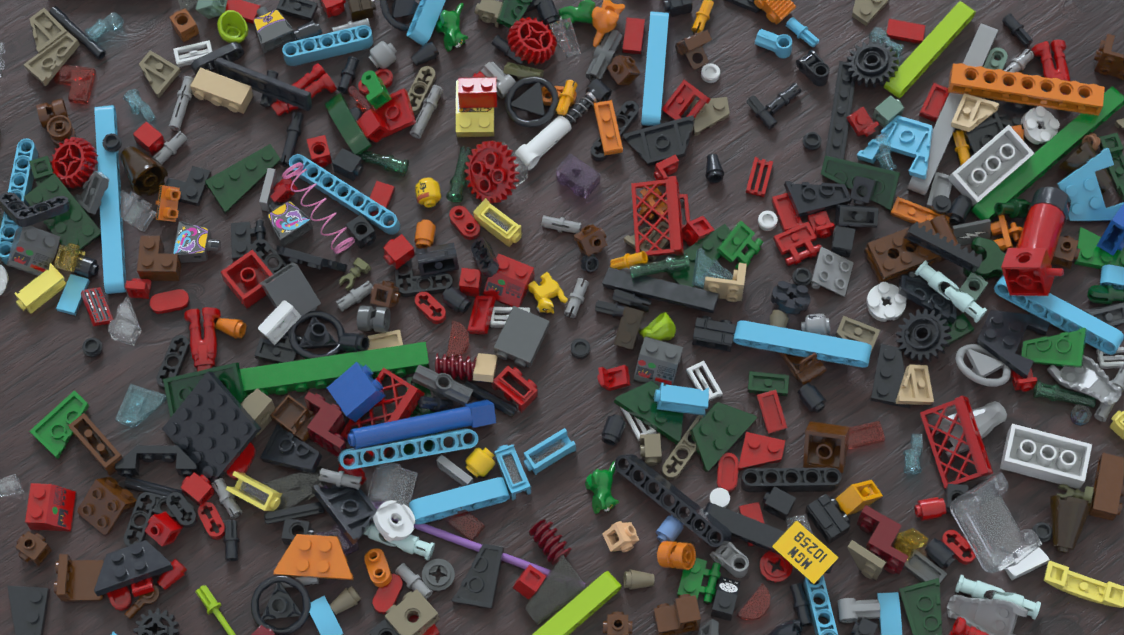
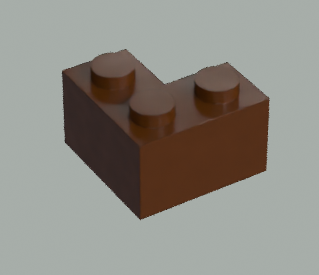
(154, 264)
(677, 618)

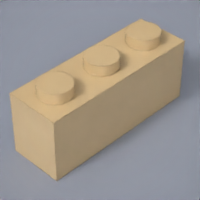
(221, 91)

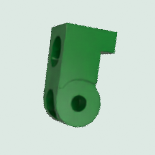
(378, 92)

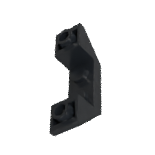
(130, 463)

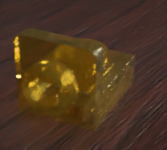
(67, 257)
(909, 541)

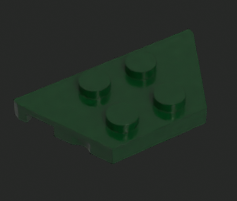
(642, 405)
(719, 431)

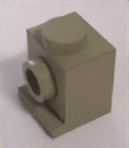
(488, 11)
(650, 448)

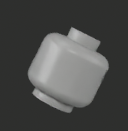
(383, 55)
(816, 324)

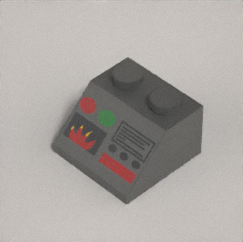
(33, 250)
(658, 362)

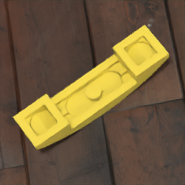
(1083, 586)

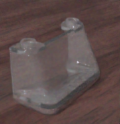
(991, 526)

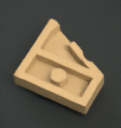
(972, 112)
(915, 386)

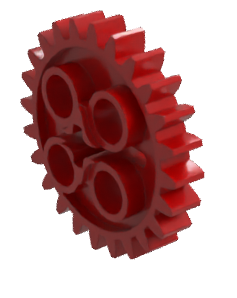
(491, 171)

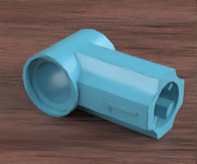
(774, 42)

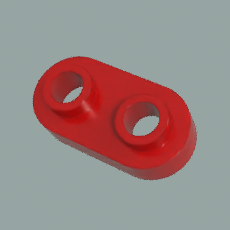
(464, 221)

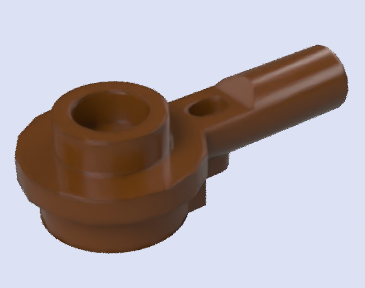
(145, 599)

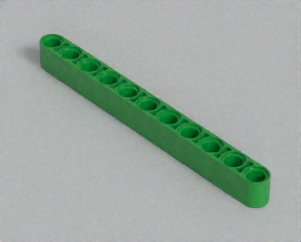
(1047, 156)

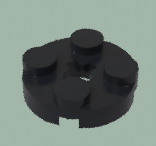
(799, 295)

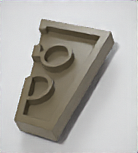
(52, 58)

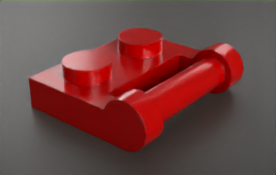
(682, 99)

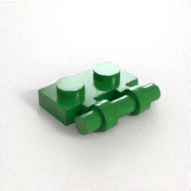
(736, 241)
(692, 580)

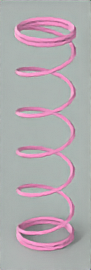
(337, 249)

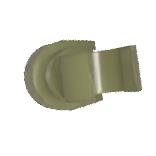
(360, 266)
(1086, 495)

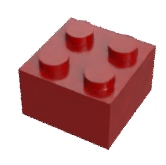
(245, 278)

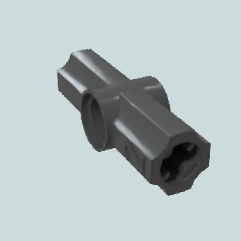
(603, 55)
(431, 380)

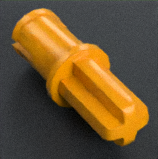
(702, 15)
(566, 97)
(961, 146)
(629, 260)

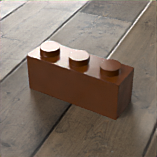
(95, 443)
(1108, 487)

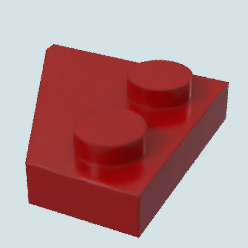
(760, 450)

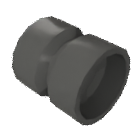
(371, 318)

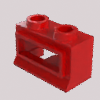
(512, 393)

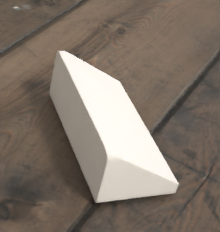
(279, 322)
(1028, 564)

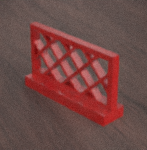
(673, 220)
(403, 409)
(972, 435)

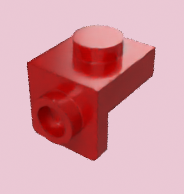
(614, 377)

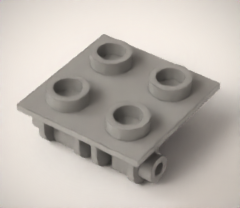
(831, 272)

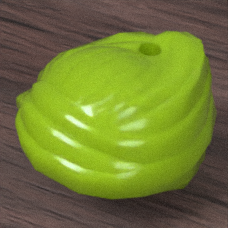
(232, 27)
(660, 328)

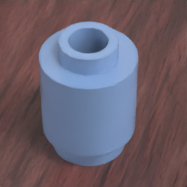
(669, 529)

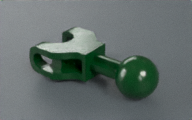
(992, 257)

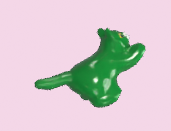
(582, 13)
(449, 25)
(600, 483)

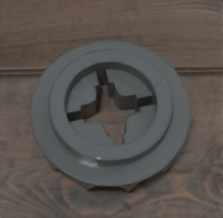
(432, 568)

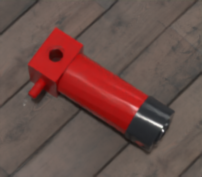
(1028, 266)

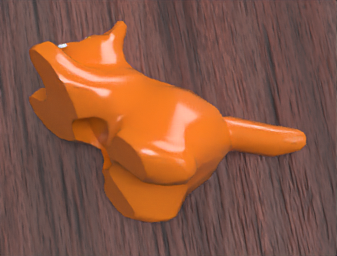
(605, 19)

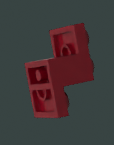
(326, 425)
(883, 537)

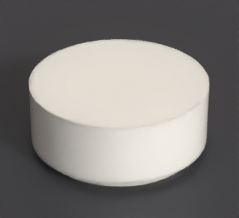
(710, 73)
(767, 220)
(720, 497)

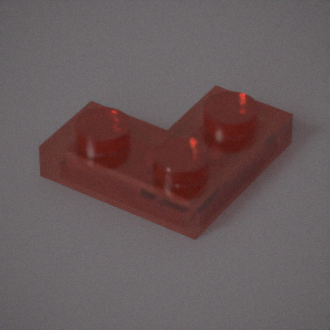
(80, 79)

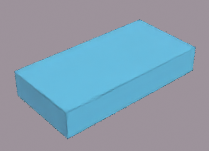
(71, 295)

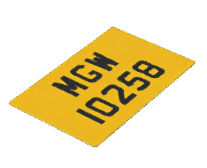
(805, 552)

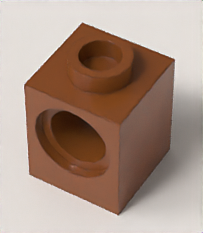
(187, 30)

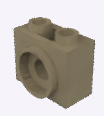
(259, 408)
(412, 604)

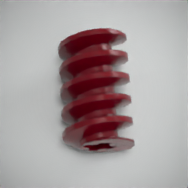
(454, 367)
(548, 541)

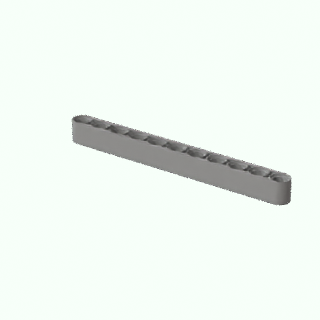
(943, 131)

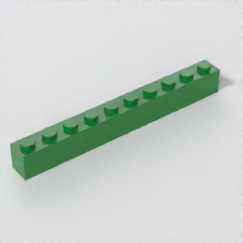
(323, 371)

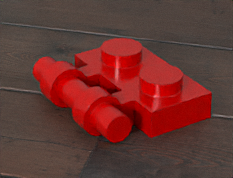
(795, 238)

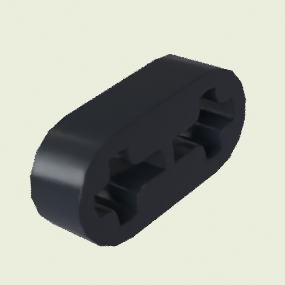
(178, 512)

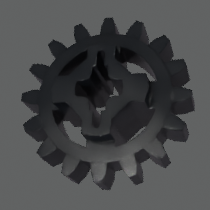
(156, 622)

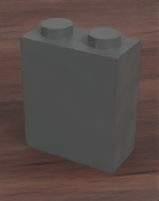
(291, 286)
(521, 337)

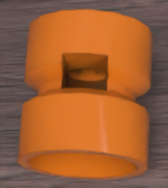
(676, 555)

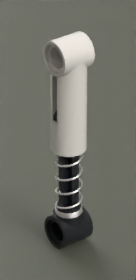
(561, 125)

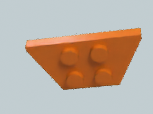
(315, 558)

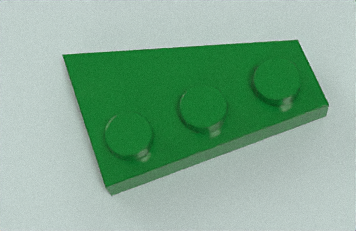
(1092, 255)
(1057, 350)
(54, 429)

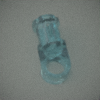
(110, 23)
(879, 34)
(138, 106)
(884, 156)
(912, 455)

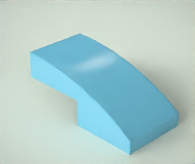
(890, 613)
(324, 617)

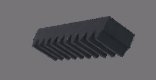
(943, 248)

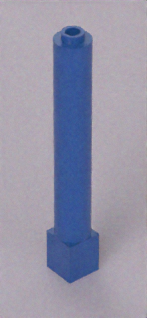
(473, 415)

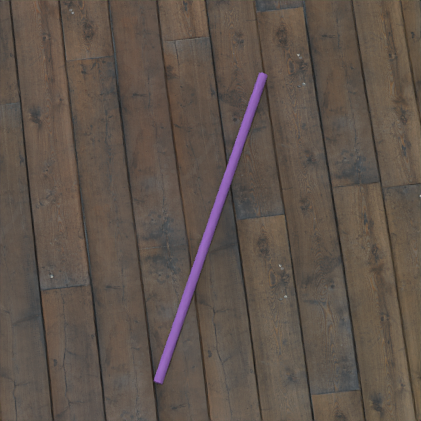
(472, 545)

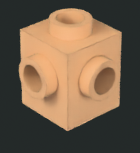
(621, 536)

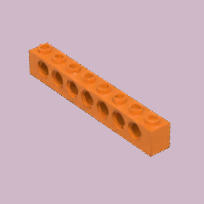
(1017, 93)

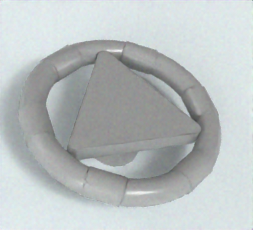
(982, 366)

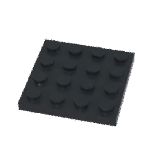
(211, 427)

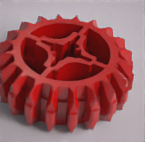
(533, 35)
(74, 162)

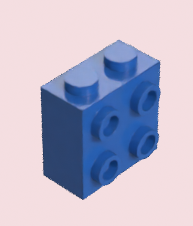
(1114, 234)
(356, 391)

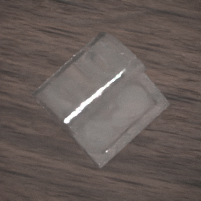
(391, 483)

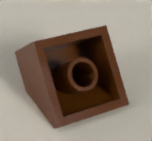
(826, 446)

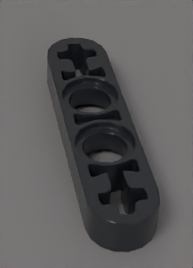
(620, 116)

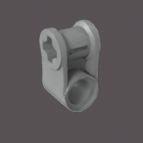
(727, 556)

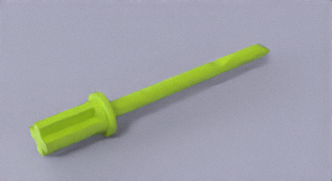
(213, 607)

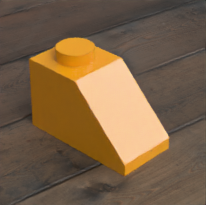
(858, 496)

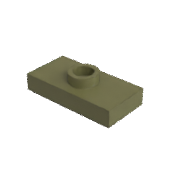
(522, 71)

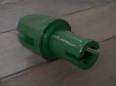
(1013, 208)
(1104, 294)

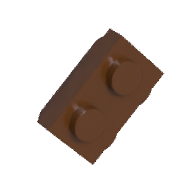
(1107, 61)
(105, 504)
(77, 579)

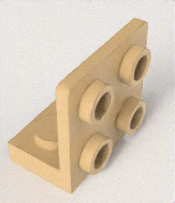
(728, 289)

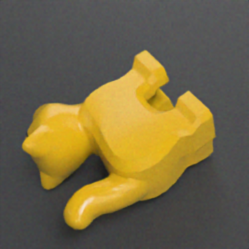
(548, 289)

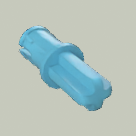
(802, 32)

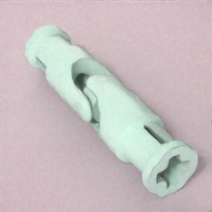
(961, 300)
(409, 545)
(978, 589)

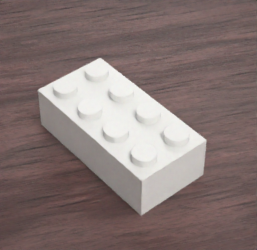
(991, 165)
(1046, 456)

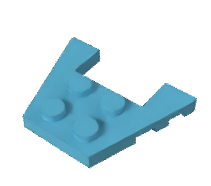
(907, 138)
(1085, 192)

